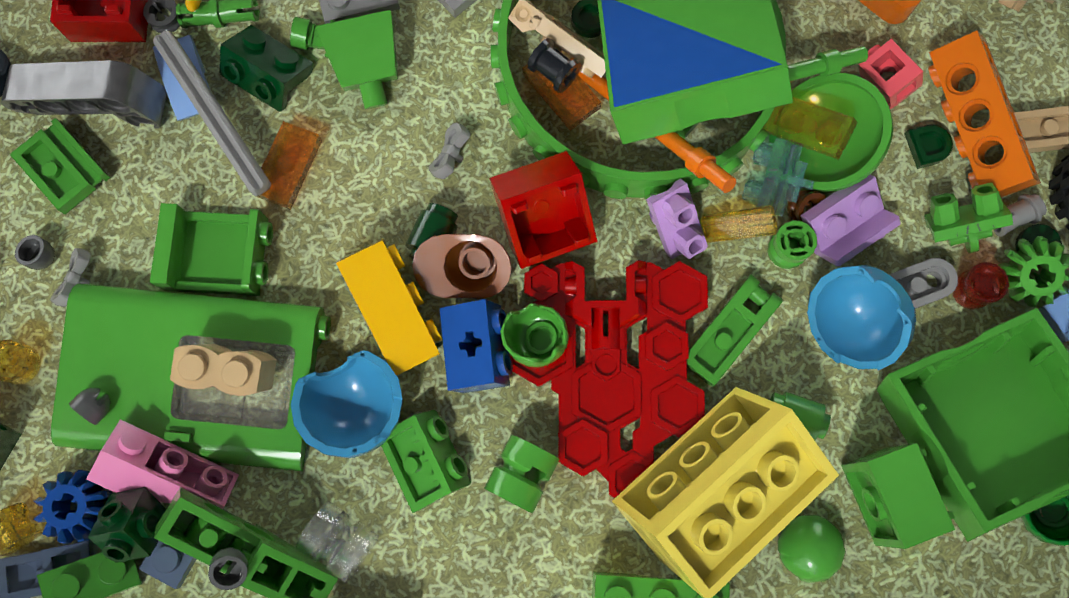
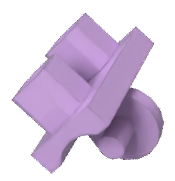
(677, 221)

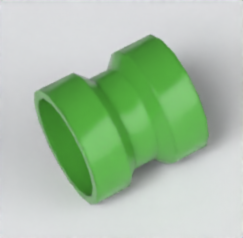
(785, 251)

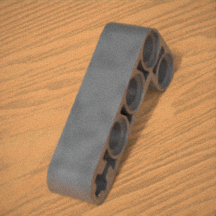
(85, 89)

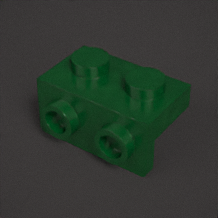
(263, 66)

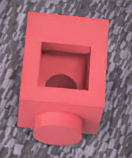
(893, 59)

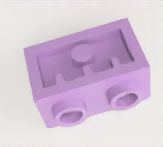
(850, 221)

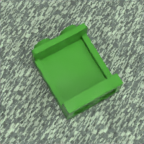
(210, 251)

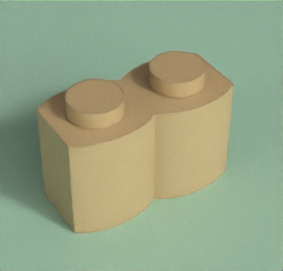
(219, 367)

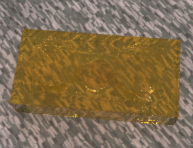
(812, 127)

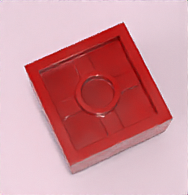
(100, 20)
(544, 209)

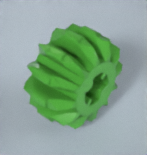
(1050, 279)

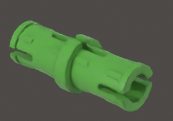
(218, 13)

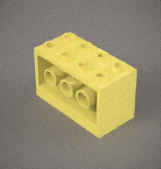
(726, 489)

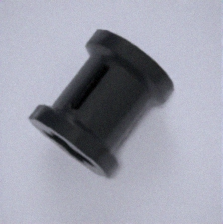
(554, 65)

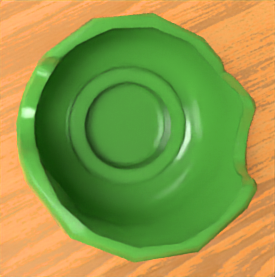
(535, 335)
(811, 548)

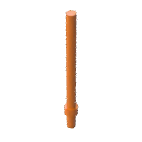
(696, 159)

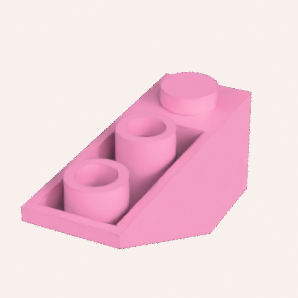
(141, 460)

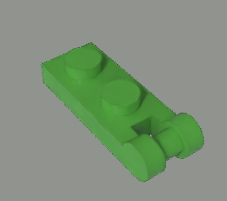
(731, 331)

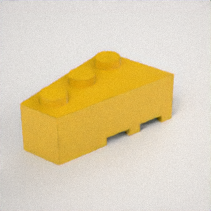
(390, 306)

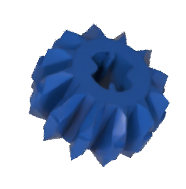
(67, 523)

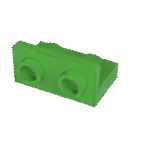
(425, 460)

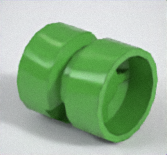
(522, 473)

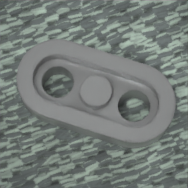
(915, 284)

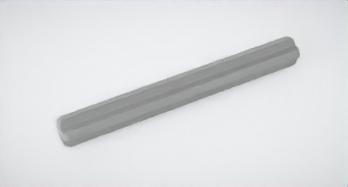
(212, 113)

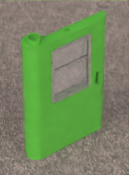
(126, 349)

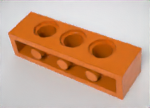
(972, 56)

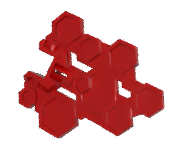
(606, 389)

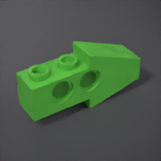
(273, 564)

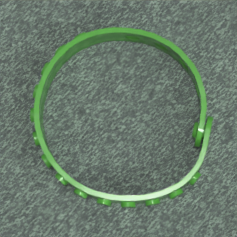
(610, 181)

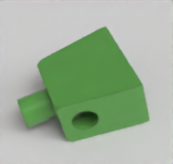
(362, 54)

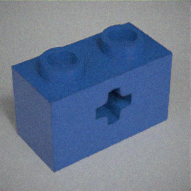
(462, 330)

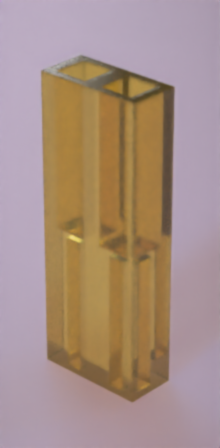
(739, 224)

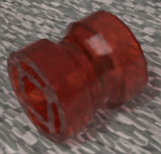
(987, 280)

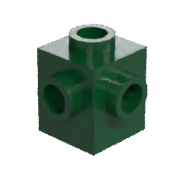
(127, 525)

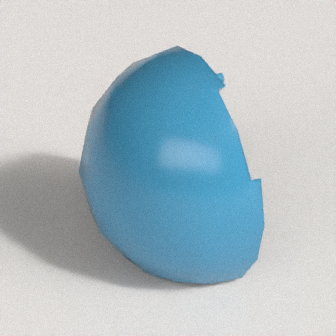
(861, 317)
(348, 407)

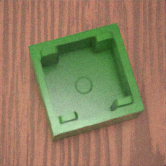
(898, 497)

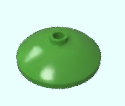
(869, 140)

